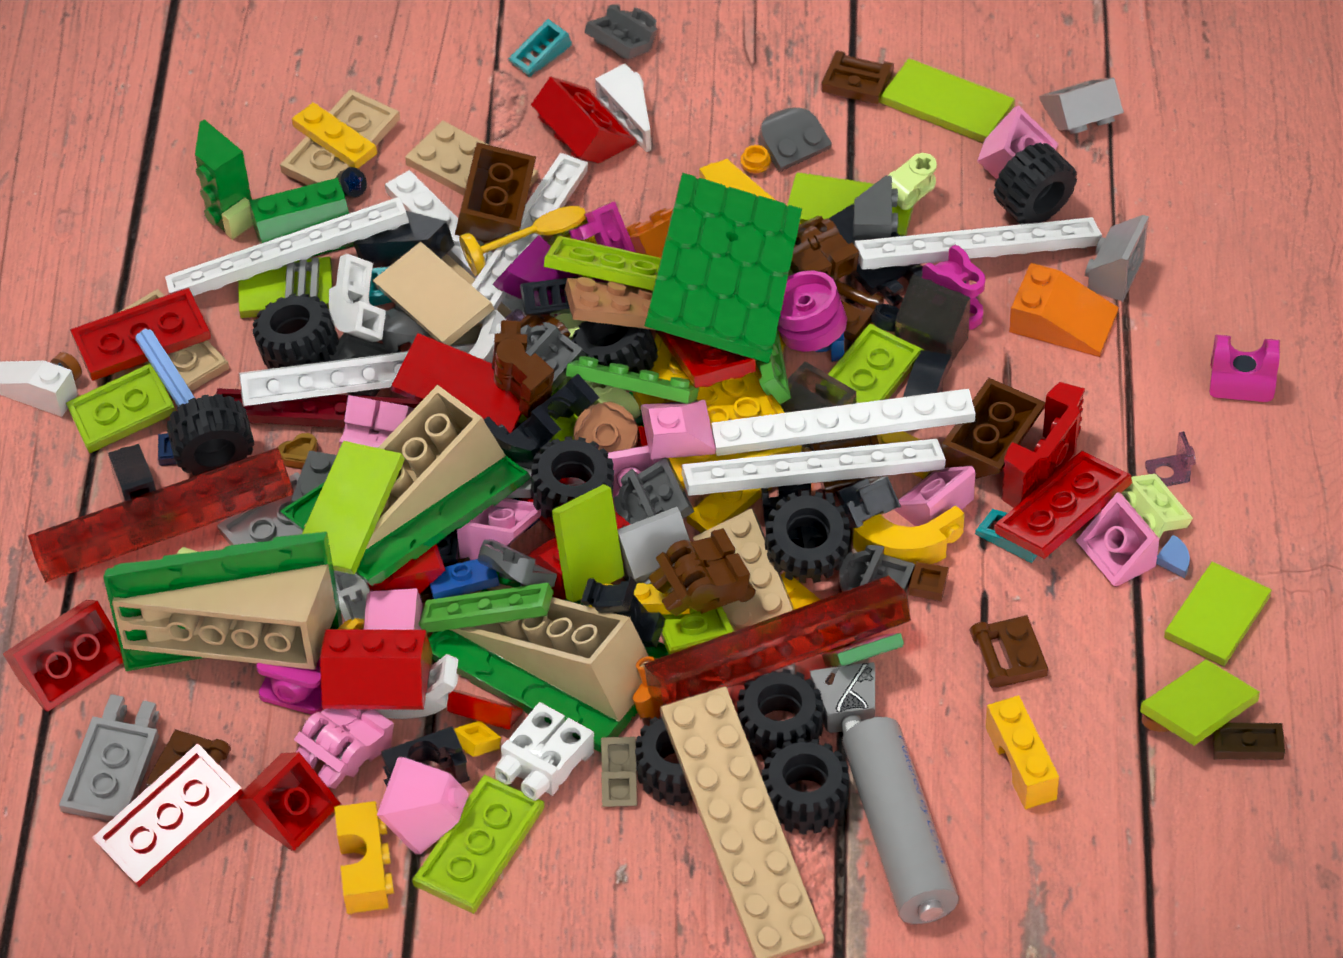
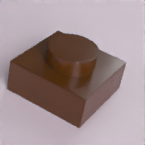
(928, 581)

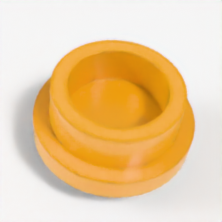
(755, 159)

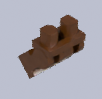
(823, 249)
(518, 372)
(700, 573)

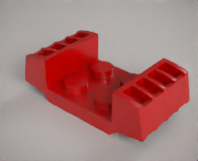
(1028, 469)

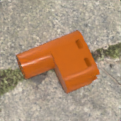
(644, 702)

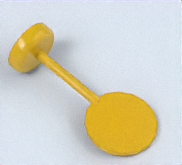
(547, 224)

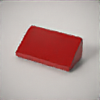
(483, 709)

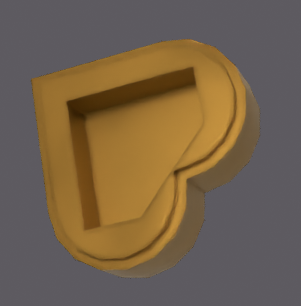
(296, 451)

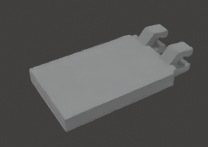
(261, 522)
(111, 761)

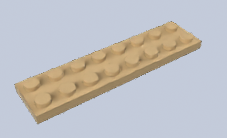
(741, 825)

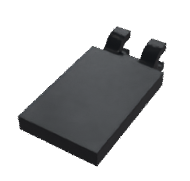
(880, 279)

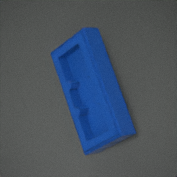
(463, 579)

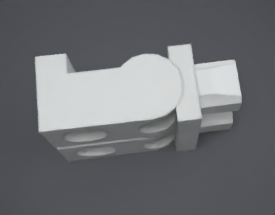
(543, 752)

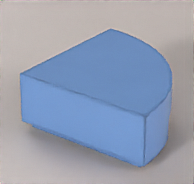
(1174, 557)

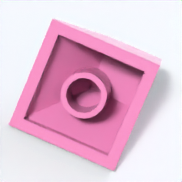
(1009, 138)
(678, 429)
(498, 523)
(421, 804)

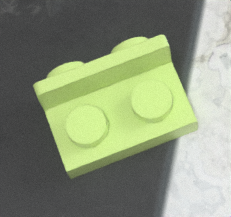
(1156, 504)

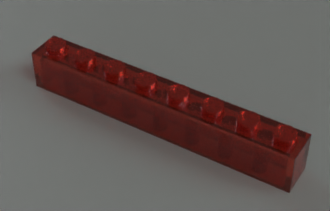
(160, 515)
(778, 641)

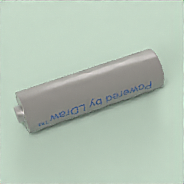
(900, 821)

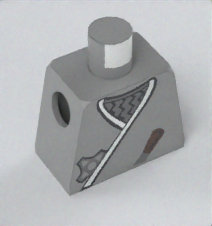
(846, 695)

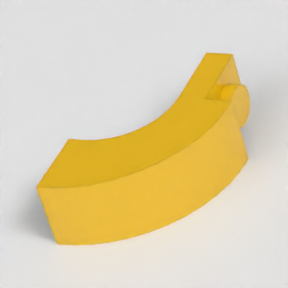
(912, 544)

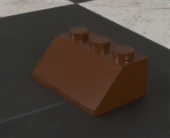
(495, 192)
(1000, 418)

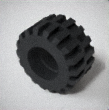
(1035, 184)
(295, 332)
(618, 345)
(209, 433)
(563, 461)
(812, 512)
(779, 693)
(810, 763)
(656, 774)

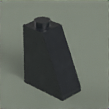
(390, 245)
(131, 472)

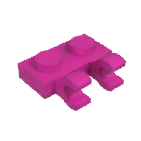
(606, 227)

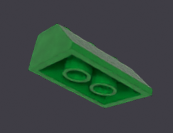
(220, 173)
(297, 210)

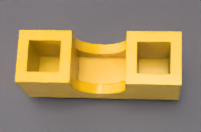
(1031, 766)
(364, 882)

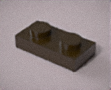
(1249, 741)

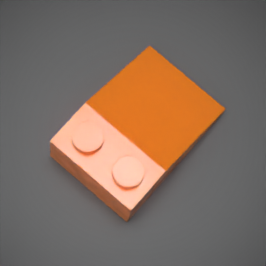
(1061, 311)

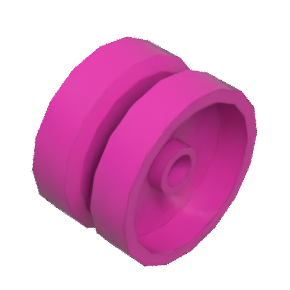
(811, 312)

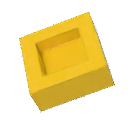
(477, 738)

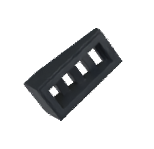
(542, 287)

